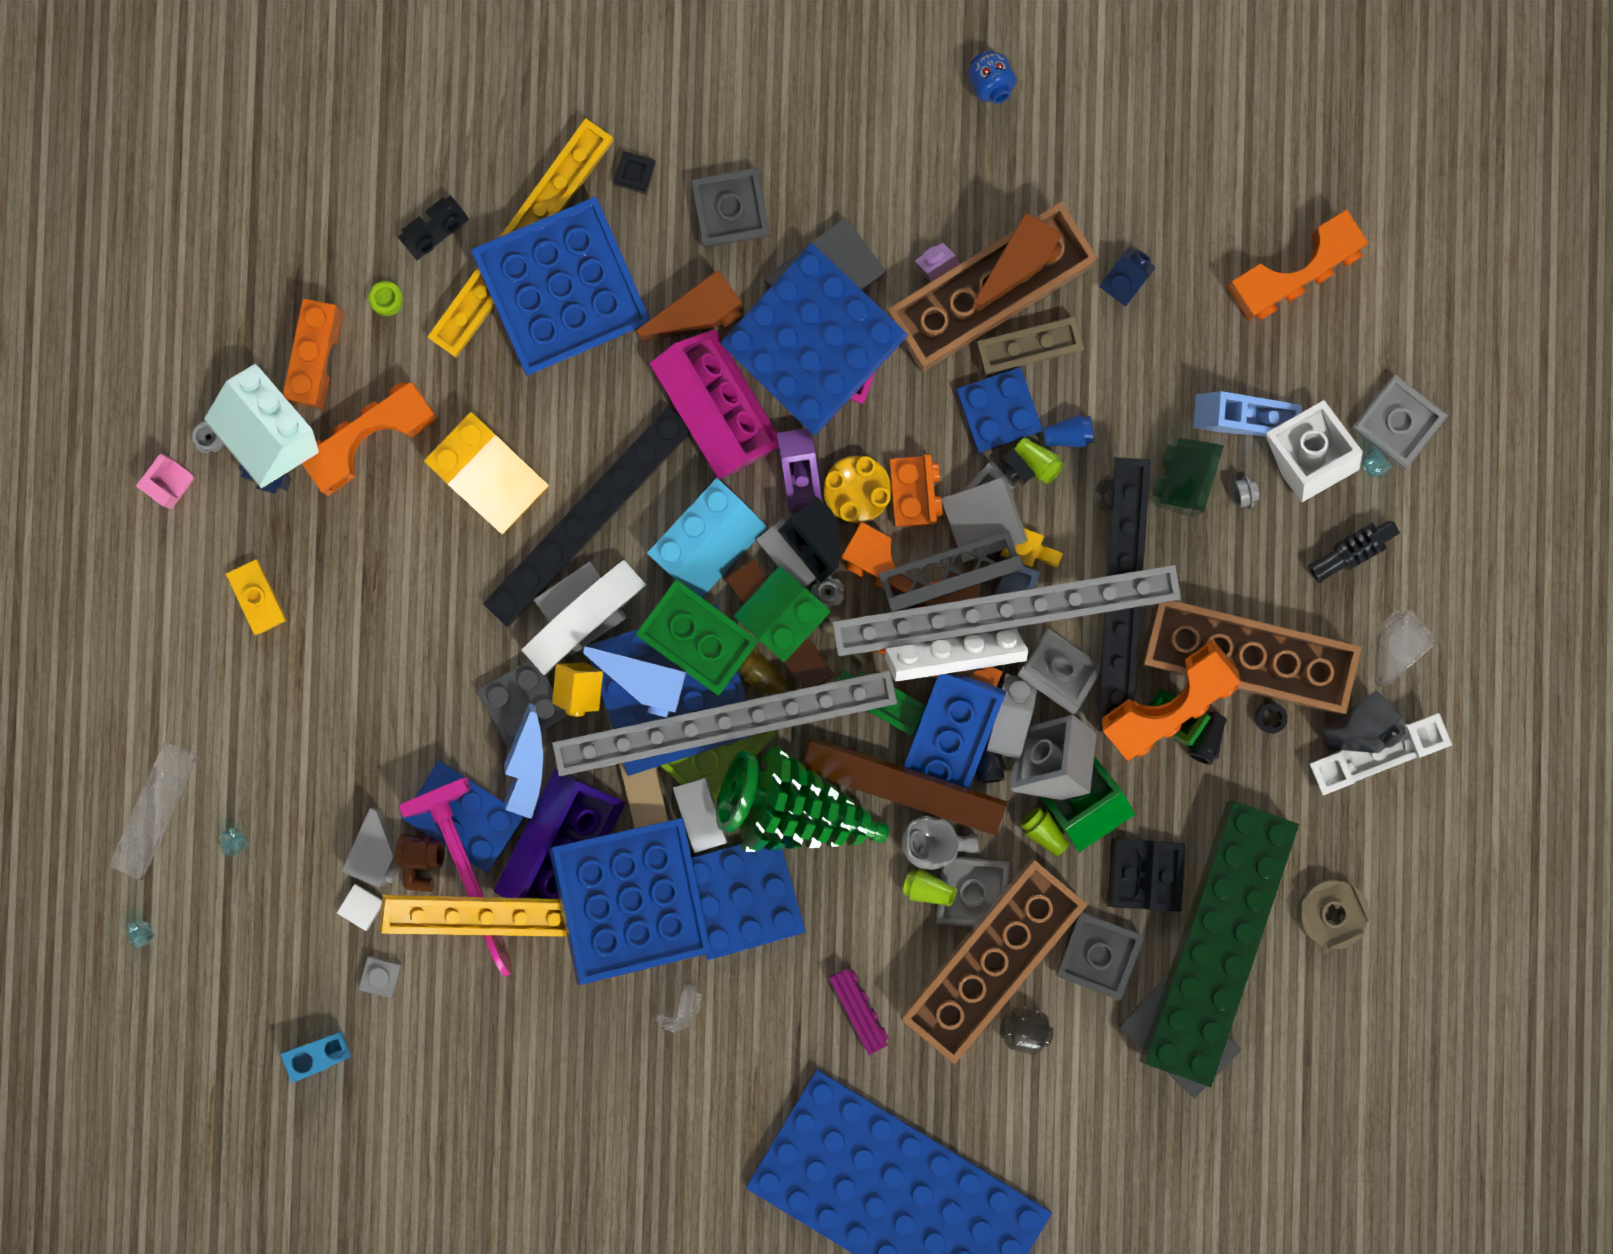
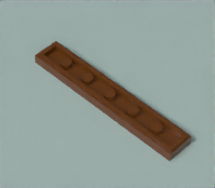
(905, 786)

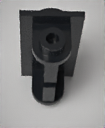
(445, 219)

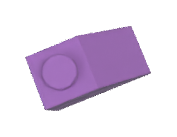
(799, 467)

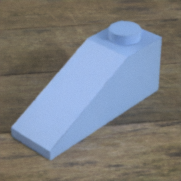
(1241, 413)
(646, 682)

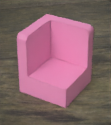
(165, 481)

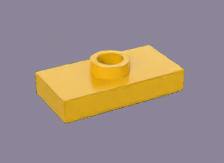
(256, 597)

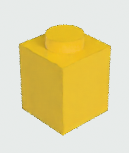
(577, 688)

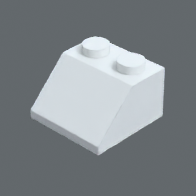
(1314, 451)

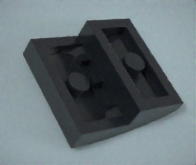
(1146, 874)

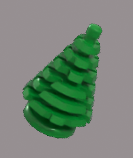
(788, 806)

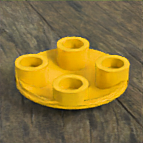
(857, 489)

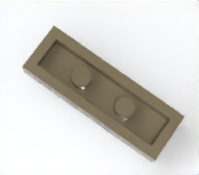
(1030, 345)

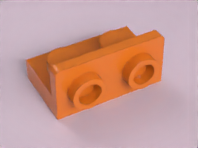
(914, 491)

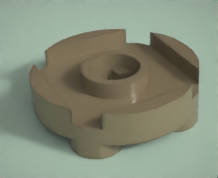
(1351, 922)

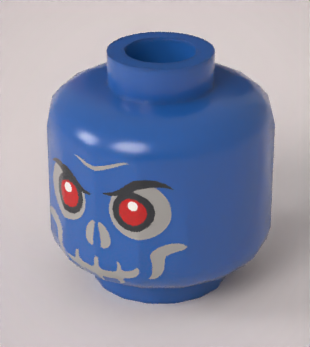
(991, 77)

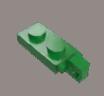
(904, 715)

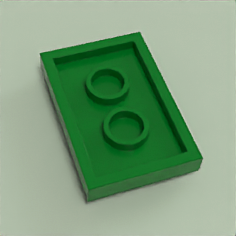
(697, 637)

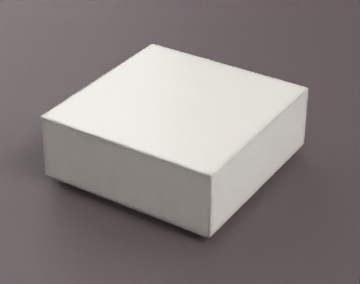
(360, 907)

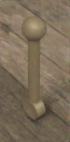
(867, 666)

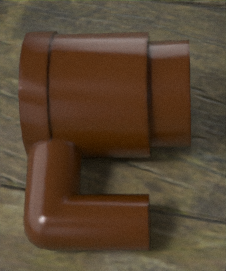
(418, 853)

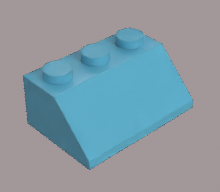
(707, 539)

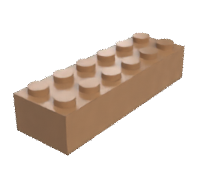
(942, 313)
(1268, 657)
(993, 961)

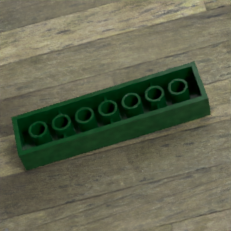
(1219, 943)

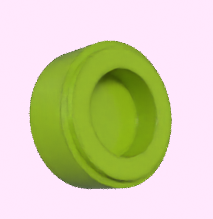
(386, 298)

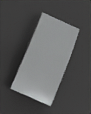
(699, 815)

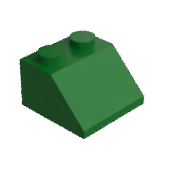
(782, 614)
(1091, 815)

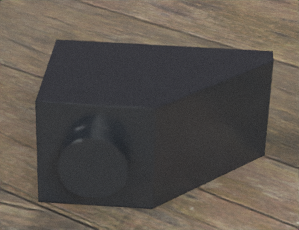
(814, 538)
(1366, 727)

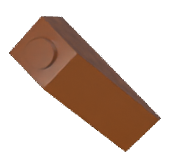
(1023, 257)
(698, 310)

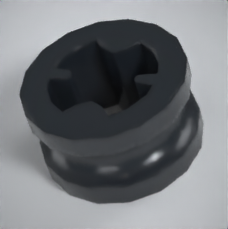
(1273, 707)

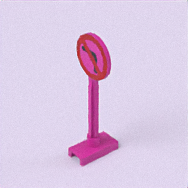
(438, 804)

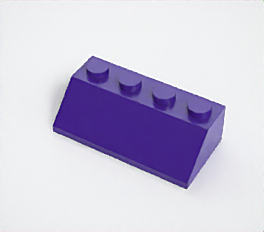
(564, 814)

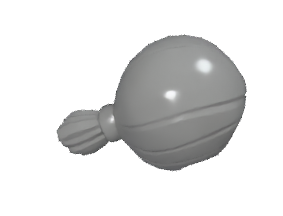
(934, 843)

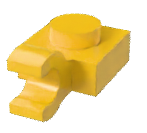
(1033, 550)

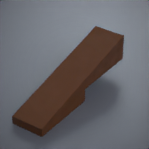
(806, 661)

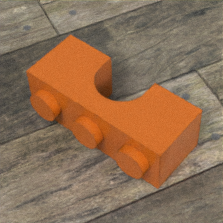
(307, 370)

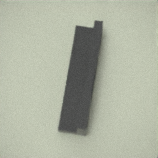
(955, 583)

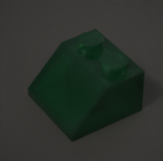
(1187, 476)

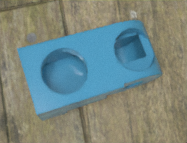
(315, 1056)

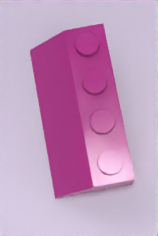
(715, 403)

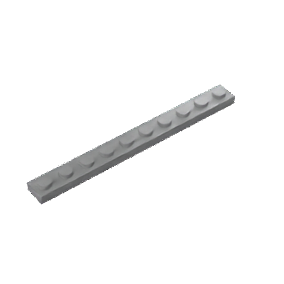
(1006, 610)
(724, 723)

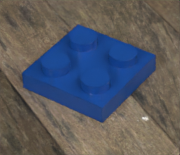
(999, 410)

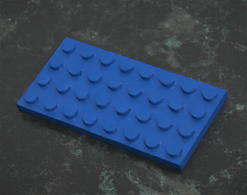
(886, 1184)

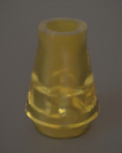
(761, 674)

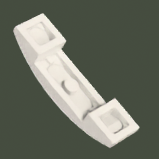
(583, 616)
(1347, 767)

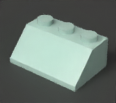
(260, 426)

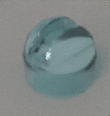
(1375, 463)
(233, 843)
(139, 933)

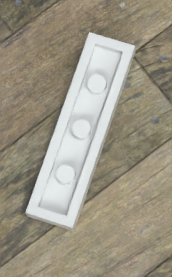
(956, 654)

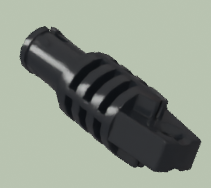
(1354, 550)

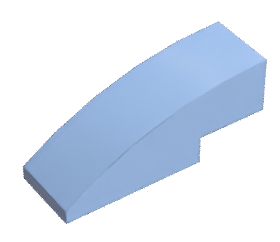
(525, 765)

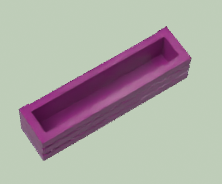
(861, 1016)

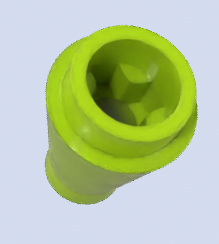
(1041, 460)
(1042, 829)
(927, 888)

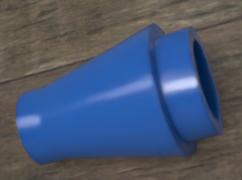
(1070, 432)

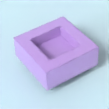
(936, 262)

